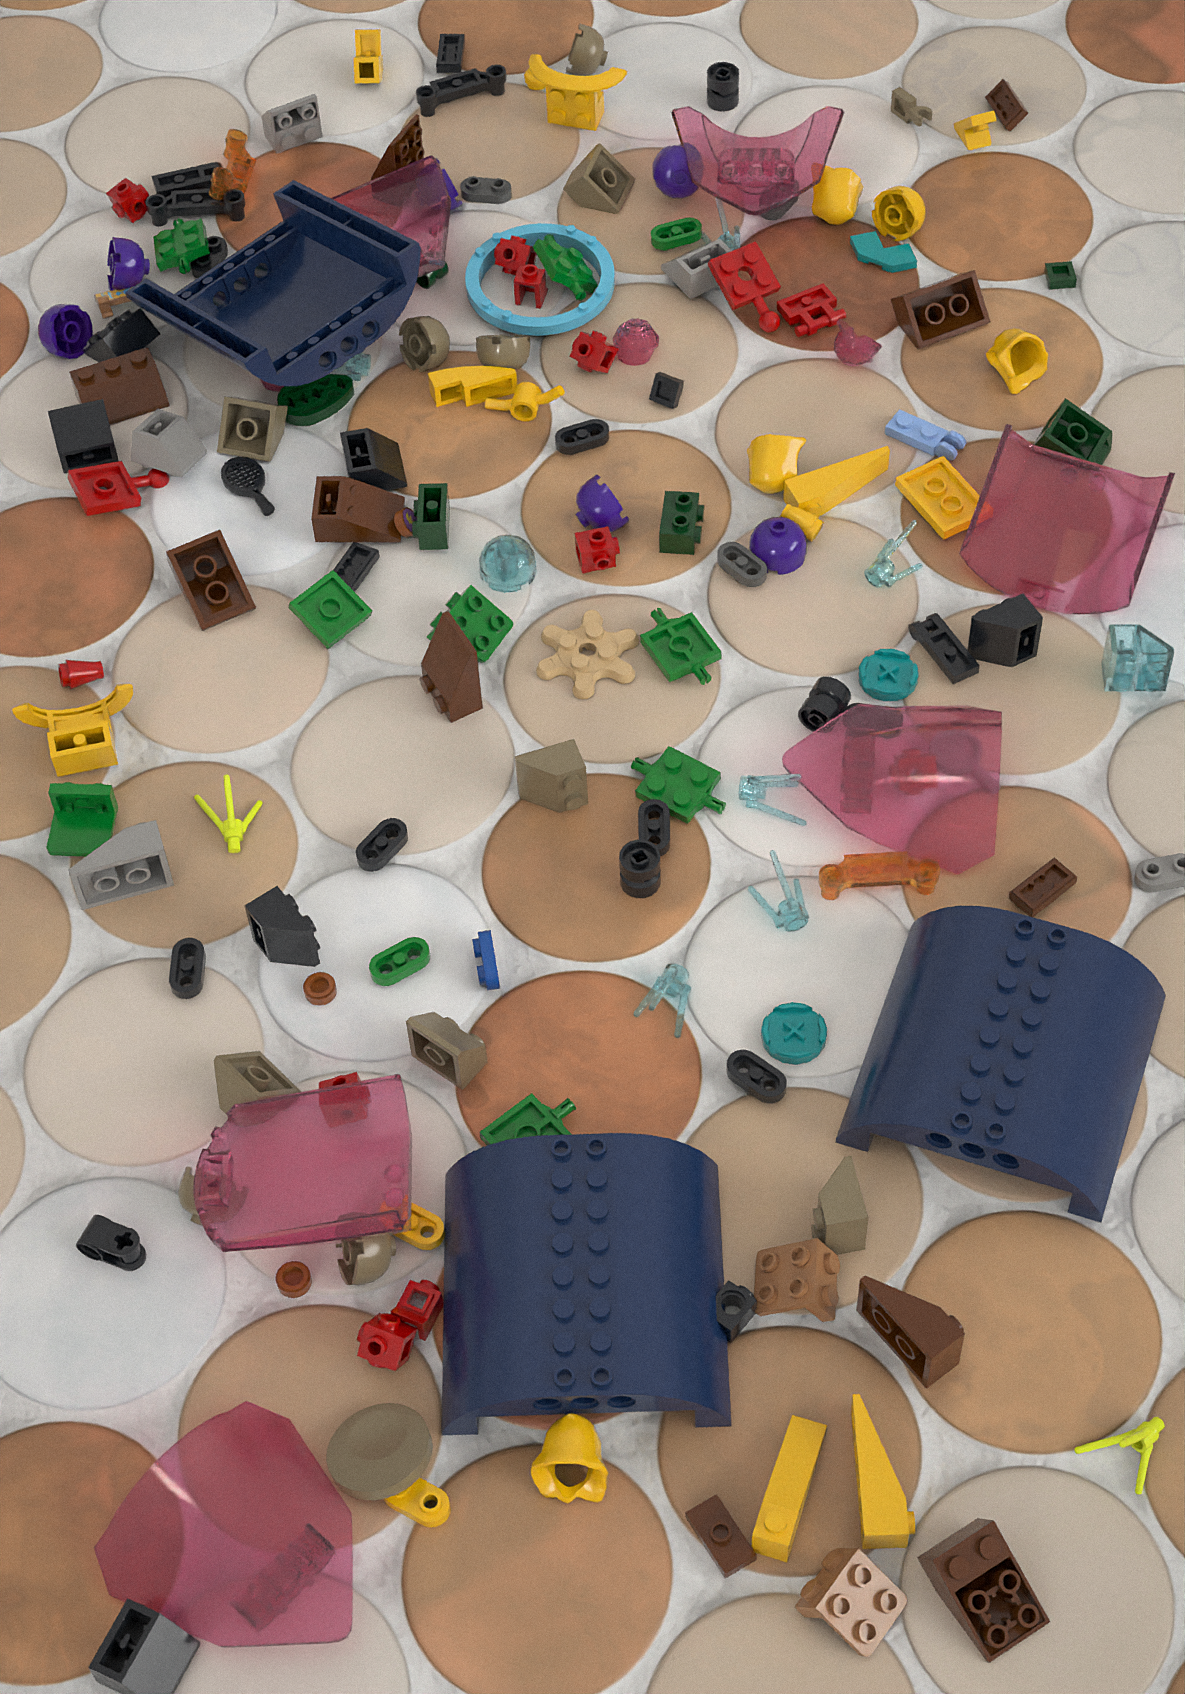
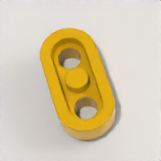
(422, 1222)
(412, 1502)

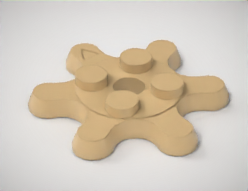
(587, 669)

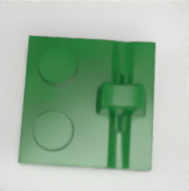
(330, 609)

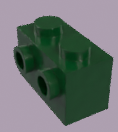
(432, 516)
(680, 523)

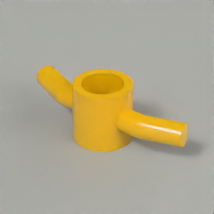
(525, 401)

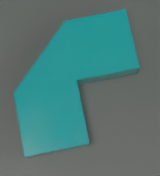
(892, 259)

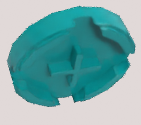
(888, 675)
(794, 1033)

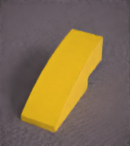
(471, 384)

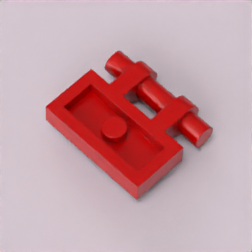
(809, 303)

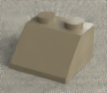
(251, 428)
(553, 777)
(446, 1048)
(841, 1211)

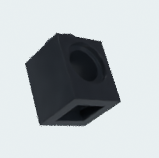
(735, 1296)

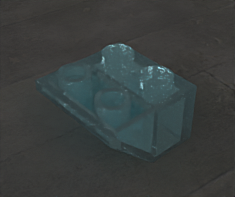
(1135, 660)

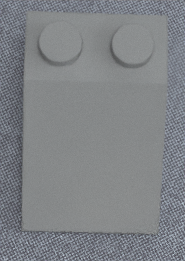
(122, 867)

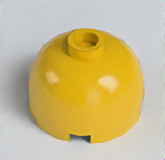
(899, 212)

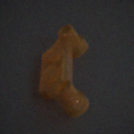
(238, 168)
(878, 870)

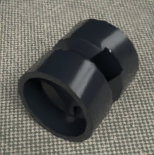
(722, 86)
(825, 702)
(640, 868)

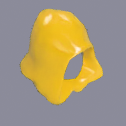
(837, 195)
(1018, 358)
(773, 461)
(571, 1441)

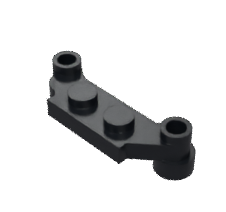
(460, 86)
(195, 203)

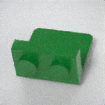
(478, 619)
(81, 818)

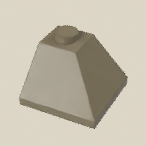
(599, 182)
(248, 1078)

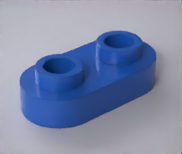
(488, 971)

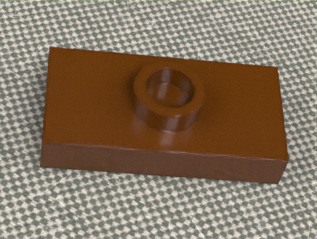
(1006, 105)
(1042, 887)
(720, 1536)

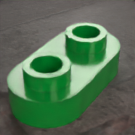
(676, 233)
(398, 961)

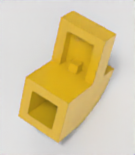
(369, 56)

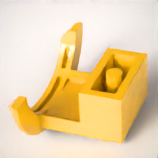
(573, 98)
(79, 736)

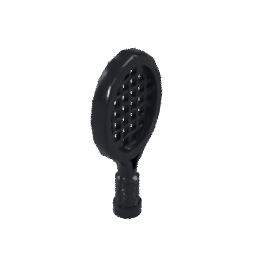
(248, 490)

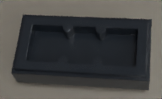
(450, 53)
(356, 564)

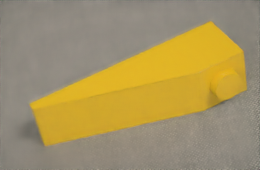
(832, 484)
(788, 1489)
(880, 1496)

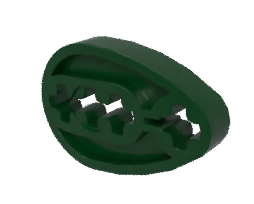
(328, 402)

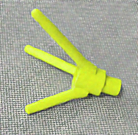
(232, 828)
(1140, 1439)

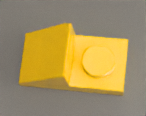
(975, 130)

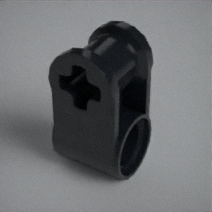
(112, 1244)

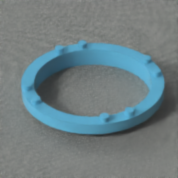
(565, 236)

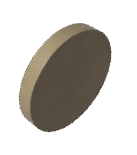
(379, 1451)

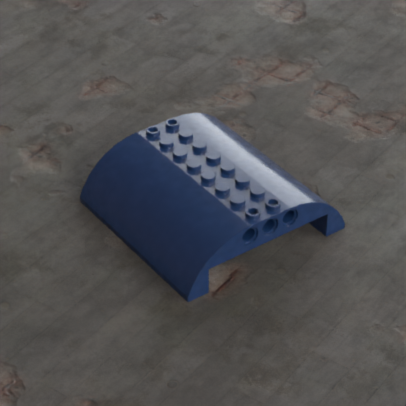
(298, 293)
(1010, 1050)
(583, 1280)

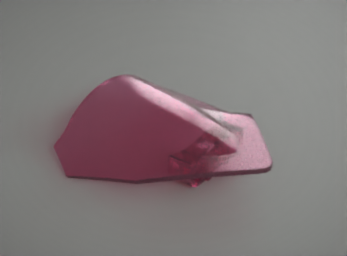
(756, 171)
(909, 778)
(236, 1537)

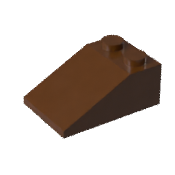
(210, 580)
(451, 671)
(912, 1328)

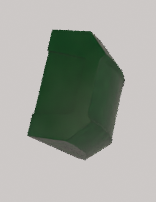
(1076, 434)

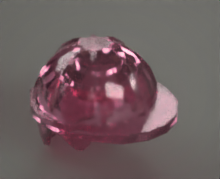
(635, 341)
(854, 349)

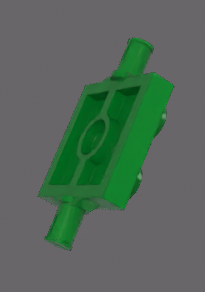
(181, 245)
(565, 266)
(680, 646)
(680, 783)
(528, 1119)

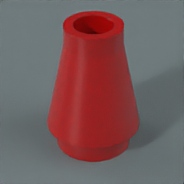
(78, 673)

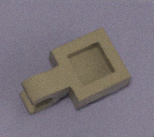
(905, 107)

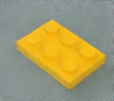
(940, 496)

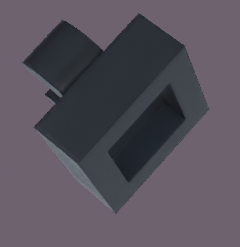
(666, 390)

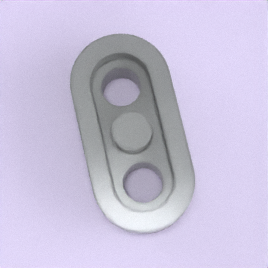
(1167, 874)

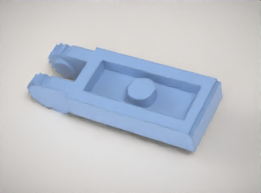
(924, 435)

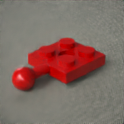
(742, 292)
(121, 491)

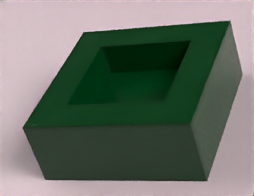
(1060, 275)

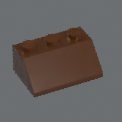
(941, 309)
(125, 383)

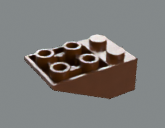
(403, 150)
(354, 511)
(984, 1588)

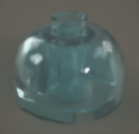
(507, 563)

